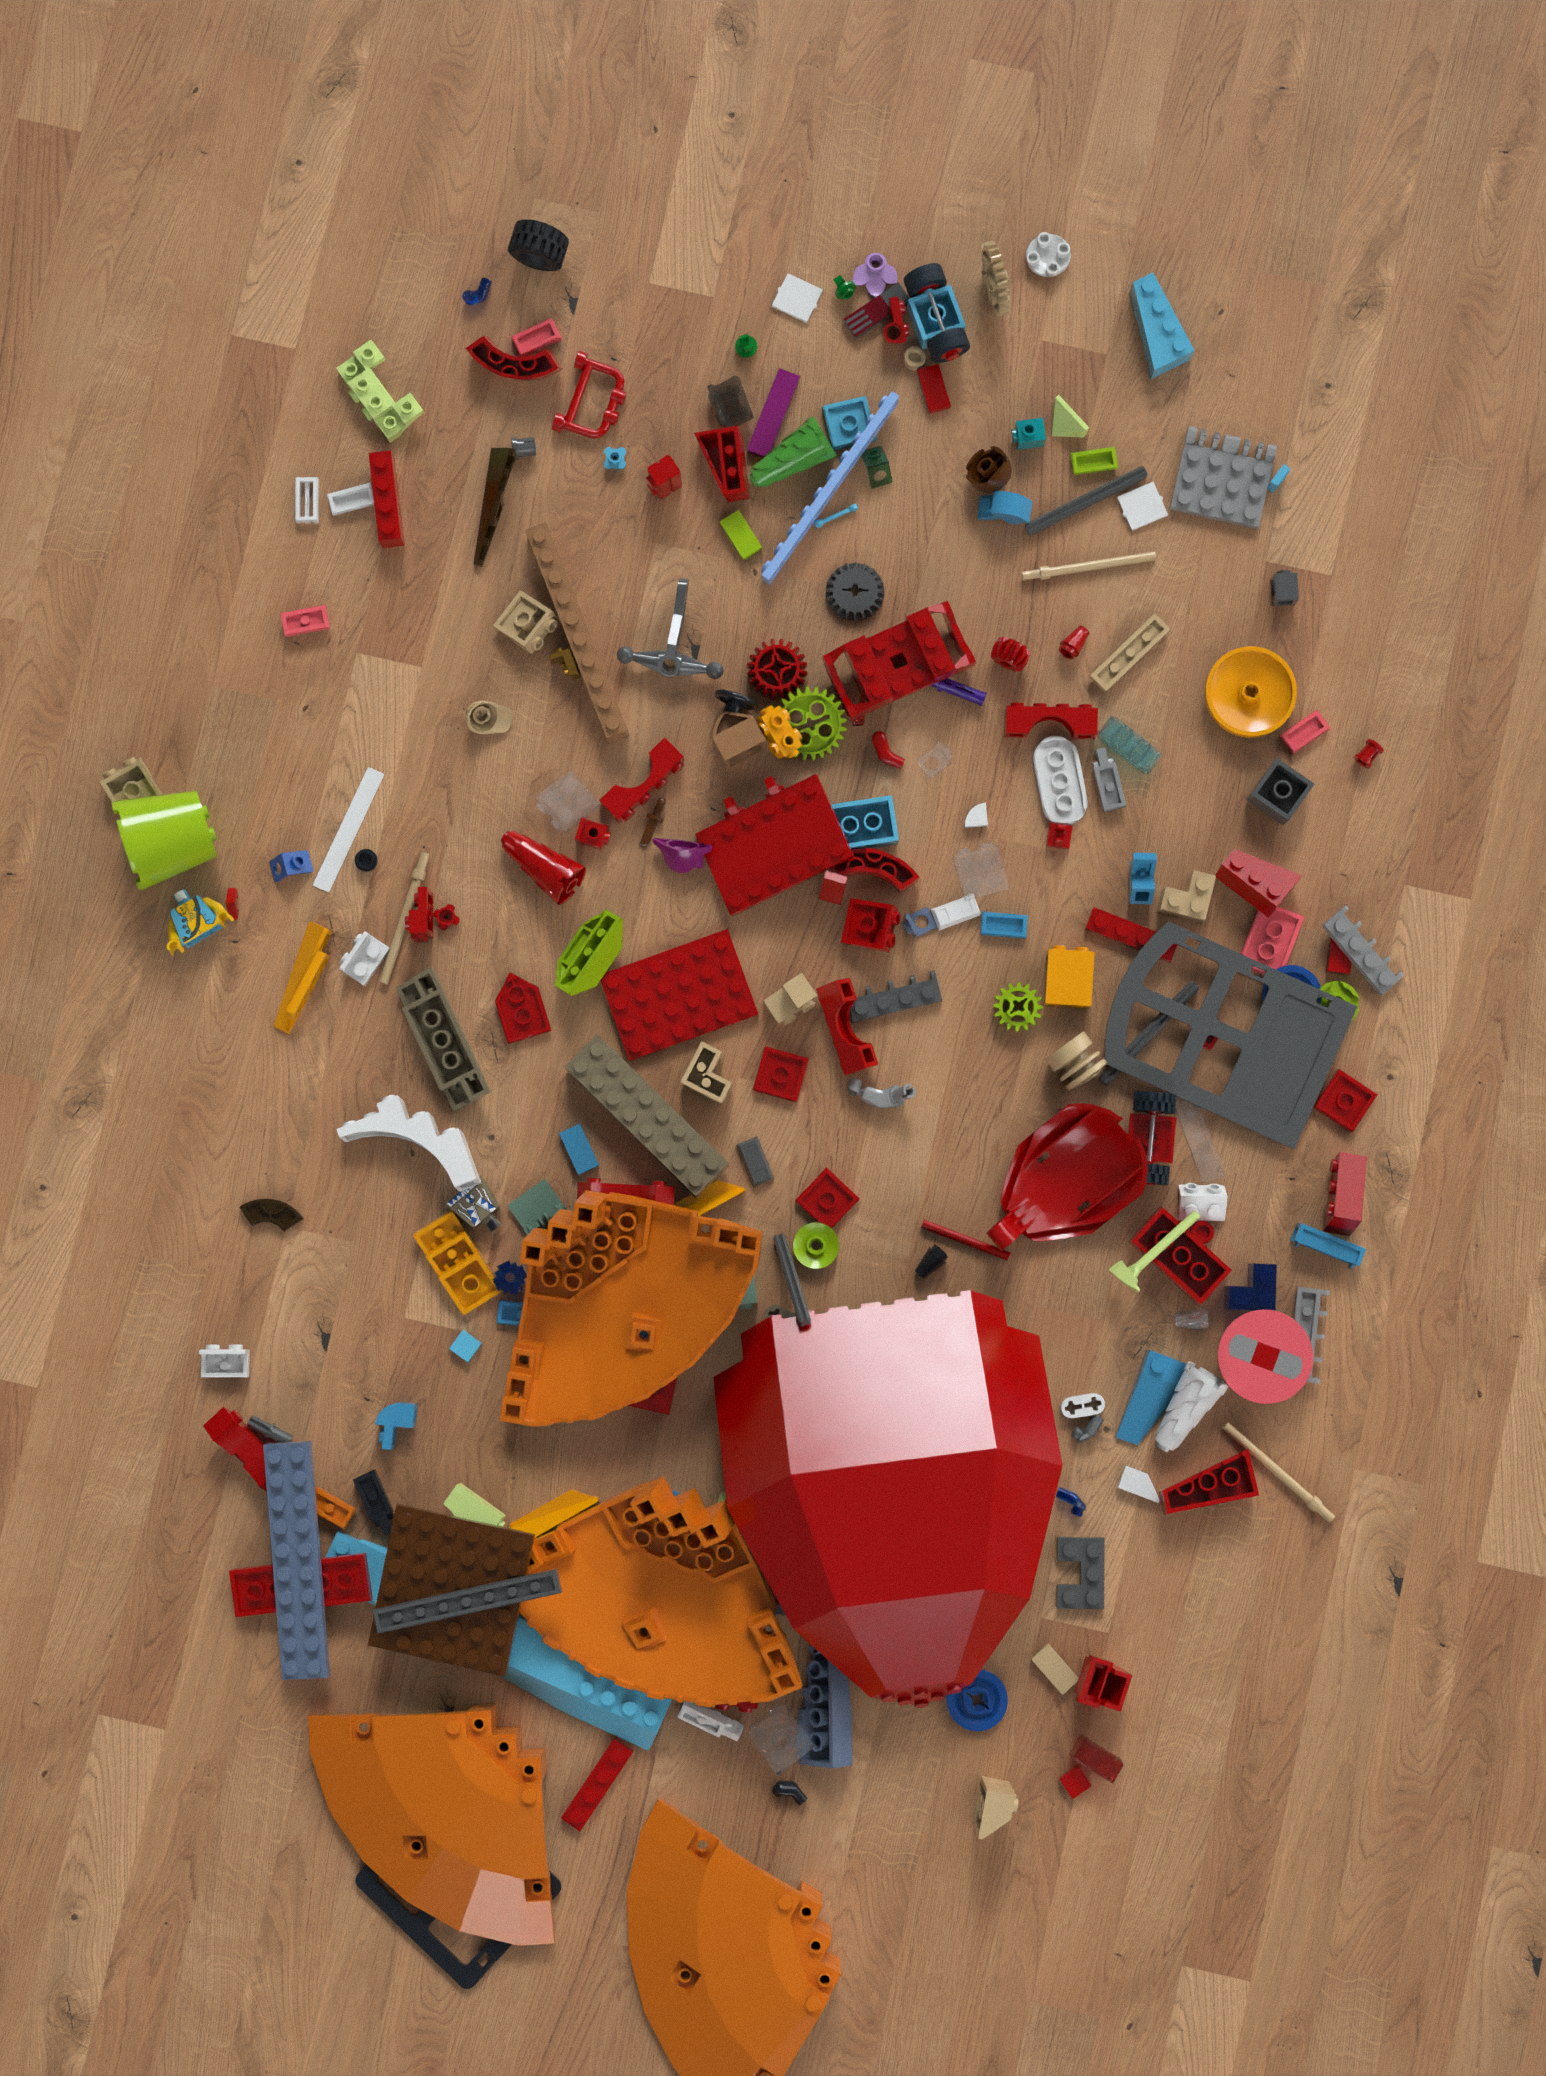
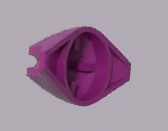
(682, 855)

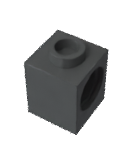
(1284, 588)

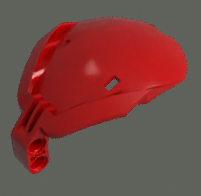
(1087, 1162)

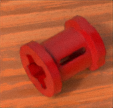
(1368, 753)

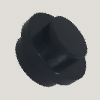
(366, 860)

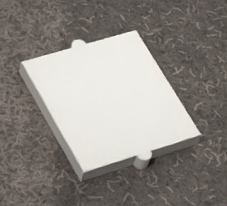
(797, 298)
(1142, 506)

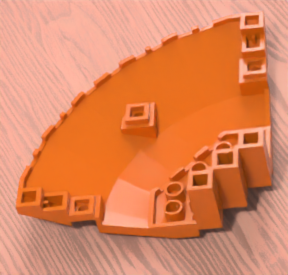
(604, 1279)
(680, 1576)
(457, 1795)
(743, 1939)

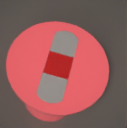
(1265, 1356)

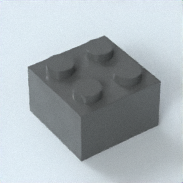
(1280, 791)

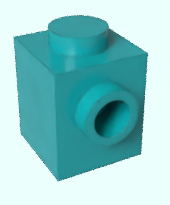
(1029, 433)

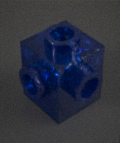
(511, 1287)

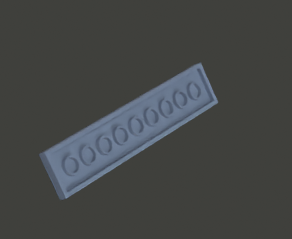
(296, 1560)

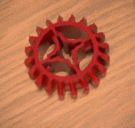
(773, 650)

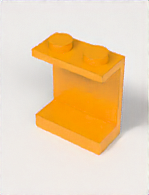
(1069, 977)

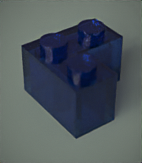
(1260, 1290)

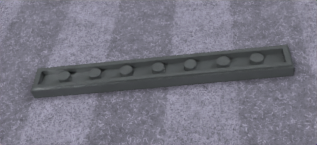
(467, 1601)

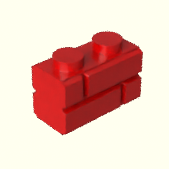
(663, 477)

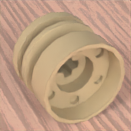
(1076, 1061)

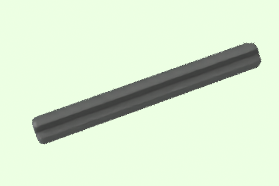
(792, 1280)

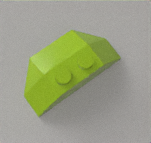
(589, 953)

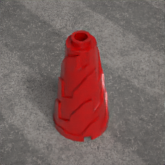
(550, 870)

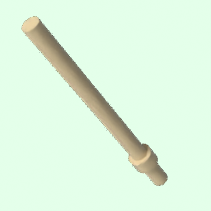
(1045, 572)
(418, 875)
(1312, 1502)

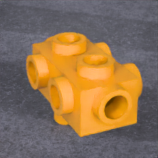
(776, 728)

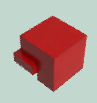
(1102, 1684)

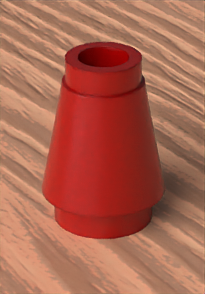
(1073, 643)

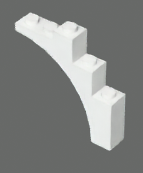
(422, 1130)

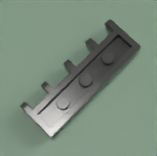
(896, 998)

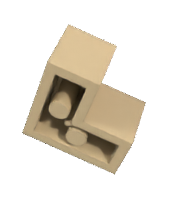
(1193, 902)
(791, 999)
(700, 1074)

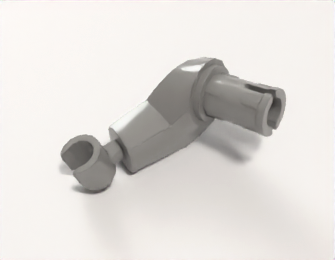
(881, 1099)

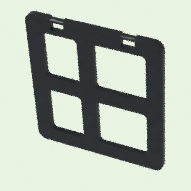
(417, 1928)

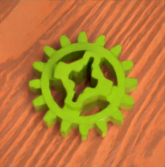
(1009, 999)

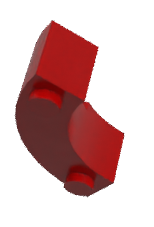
(513, 367)
(880, 865)
(655, 1192)
(238, 1439)

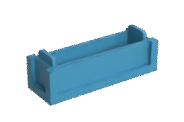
(1328, 1244)

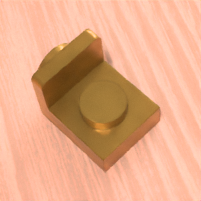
(569, 666)

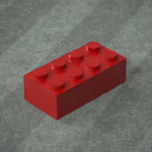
(1185, 1260)

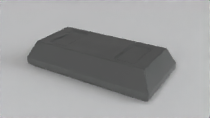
(755, 1161)

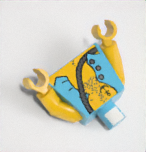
(194, 920)

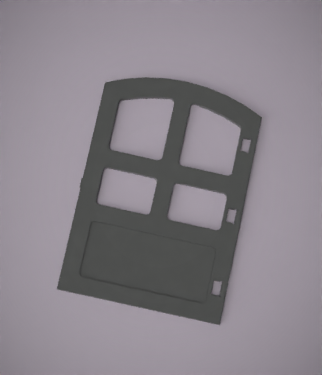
(1279, 1058)

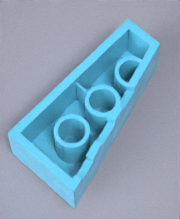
(1159, 327)

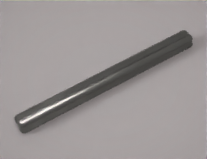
(1085, 501)
(1149, 1032)

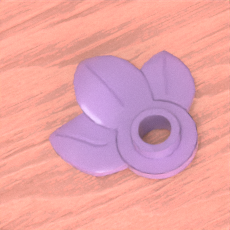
(875, 278)

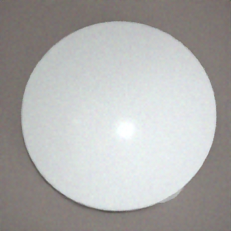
(1048, 255)

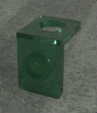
(875, 461)

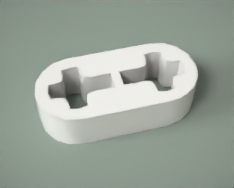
(1083, 1411)

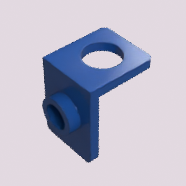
(291, 864)

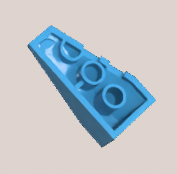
(1149, 1395)

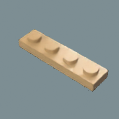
(1129, 653)

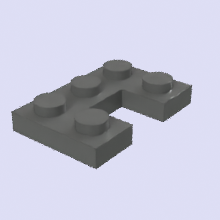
(1090, 1591)

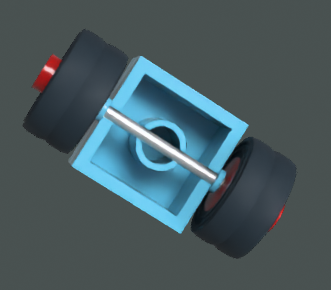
(935, 313)

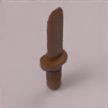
(653, 821)

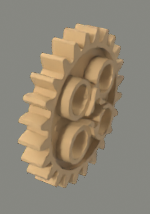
(995, 278)

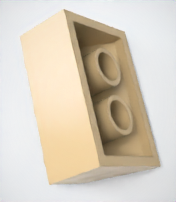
(994, 1806)

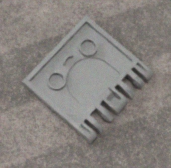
(1222, 482)

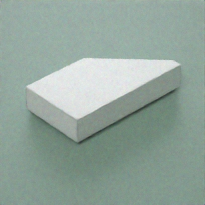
(1137, 1483)

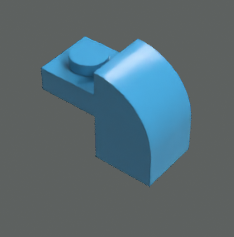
(1006, 506)
(1141, 878)
(393, 1416)

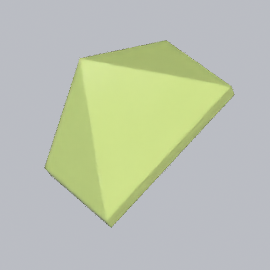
(1066, 421)

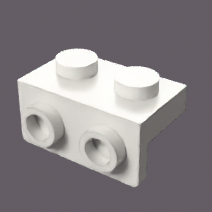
(1206, 1200)
(225, 1362)

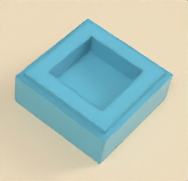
(1278, 478)
(465, 1345)

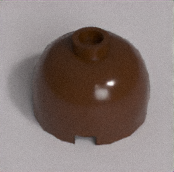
(989, 470)

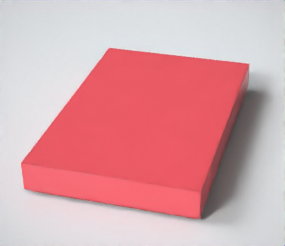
(1272, 938)

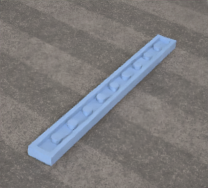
(835, 479)

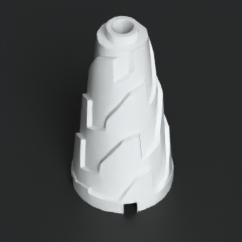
(1192, 1399)

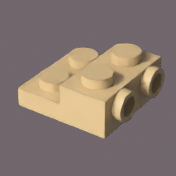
(526, 622)
(129, 781)

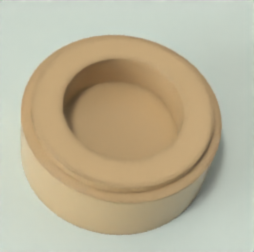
(914, 358)

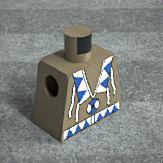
(476, 1206)

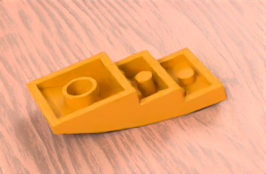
(457, 1262)

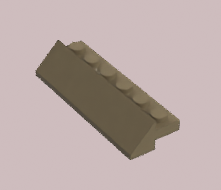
(442, 1040)

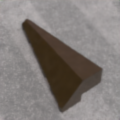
(498, 473)

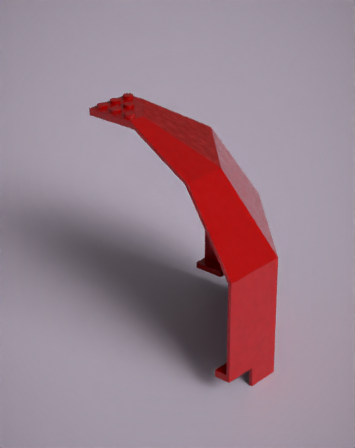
(894, 1482)

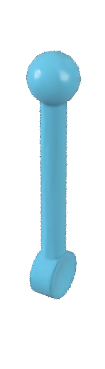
(819, 523)

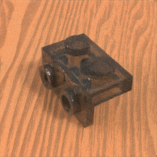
(730, 402)

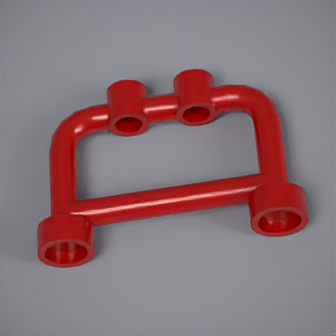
(617, 397)

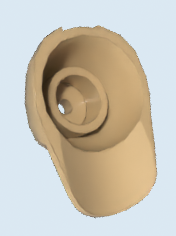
(491, 719)

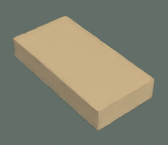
(1055, 1668)

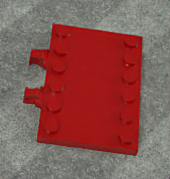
(774, 843)

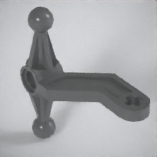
(683, 664)

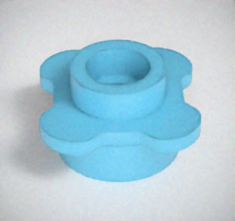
(619, 463)

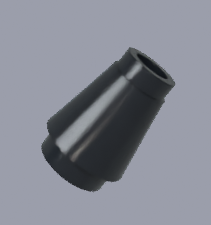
(931, 1261)

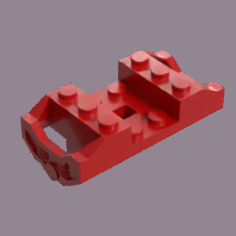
(914, 641)

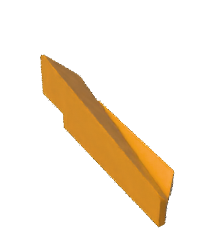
(304, 975)
(712, 1197)
(554, 1512)

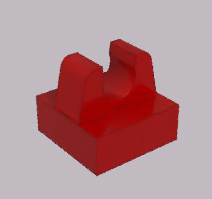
(1059, 836)

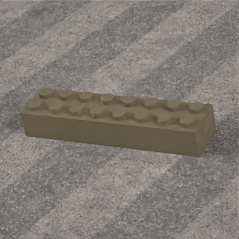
(646, 1116)

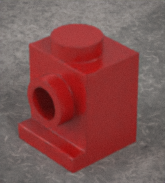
(583, 837)

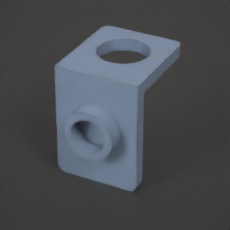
(910, 926)

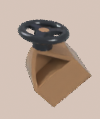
(736, 734)

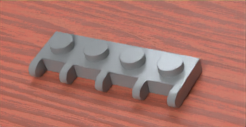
(1361, 952)
(1306, 1314)

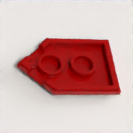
(521, 1010)

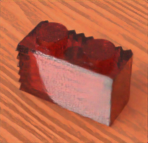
(1096, 1758)

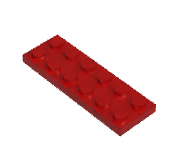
(343, 1576)

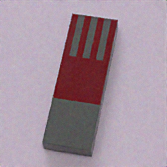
(873, 312)

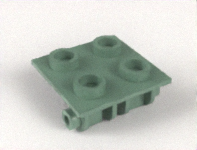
(536, 1207)

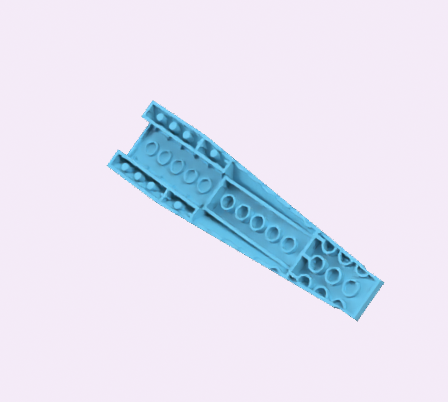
(550, 1672)

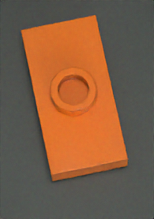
(333, 1508)

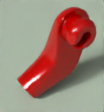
(884, 752)

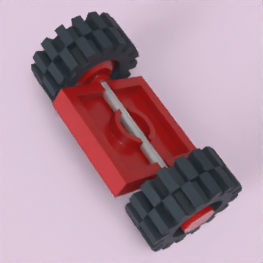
(1155, 1132)

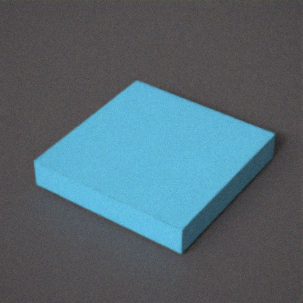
(845, 421)

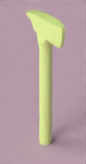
(1129, 1275)

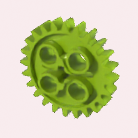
(817, 742)

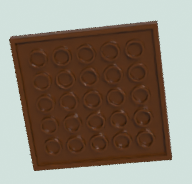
(444, 1554)

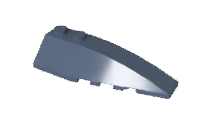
(826, 1714)

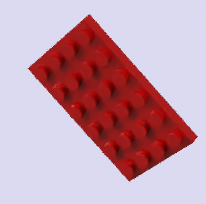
(678, 995)

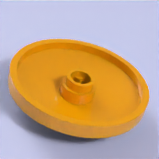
(1250, 692)

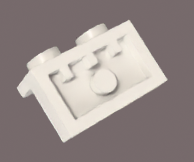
(363, 958)

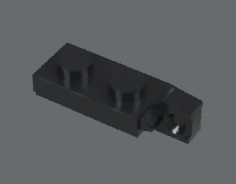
(375, 1500)

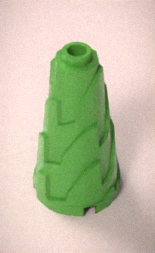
(795, 454)

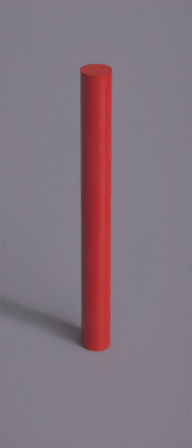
(966, 1240)

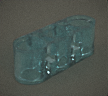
(1129, 745)

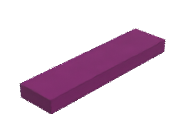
(773, 413)

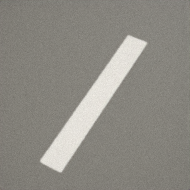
(348, 829)

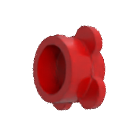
(445, 923)

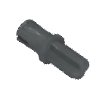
(269, 1431)

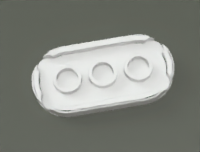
(1060, 780)

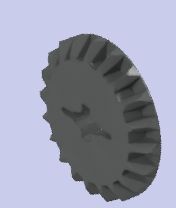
(866, 602)

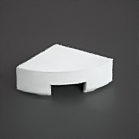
(977, 817)

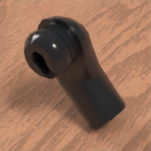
(789, 1788)

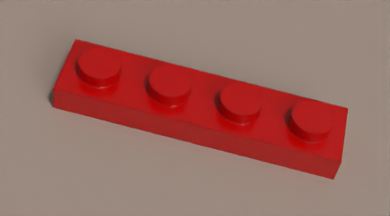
(1123, 931)
(597, 1784)

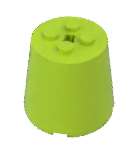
(164, 835)

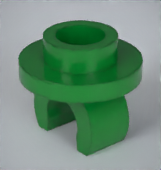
(845, 289)
(746, 346)

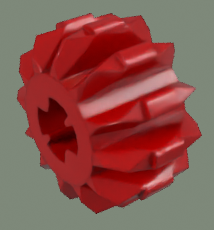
(1010, 654)

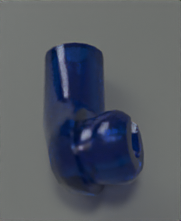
(479, 295)
(1073, 1499)

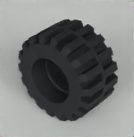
(538, 245)

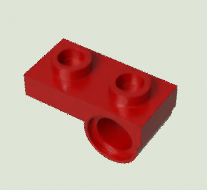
(896, 309)

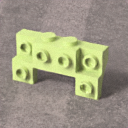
(367, 389)

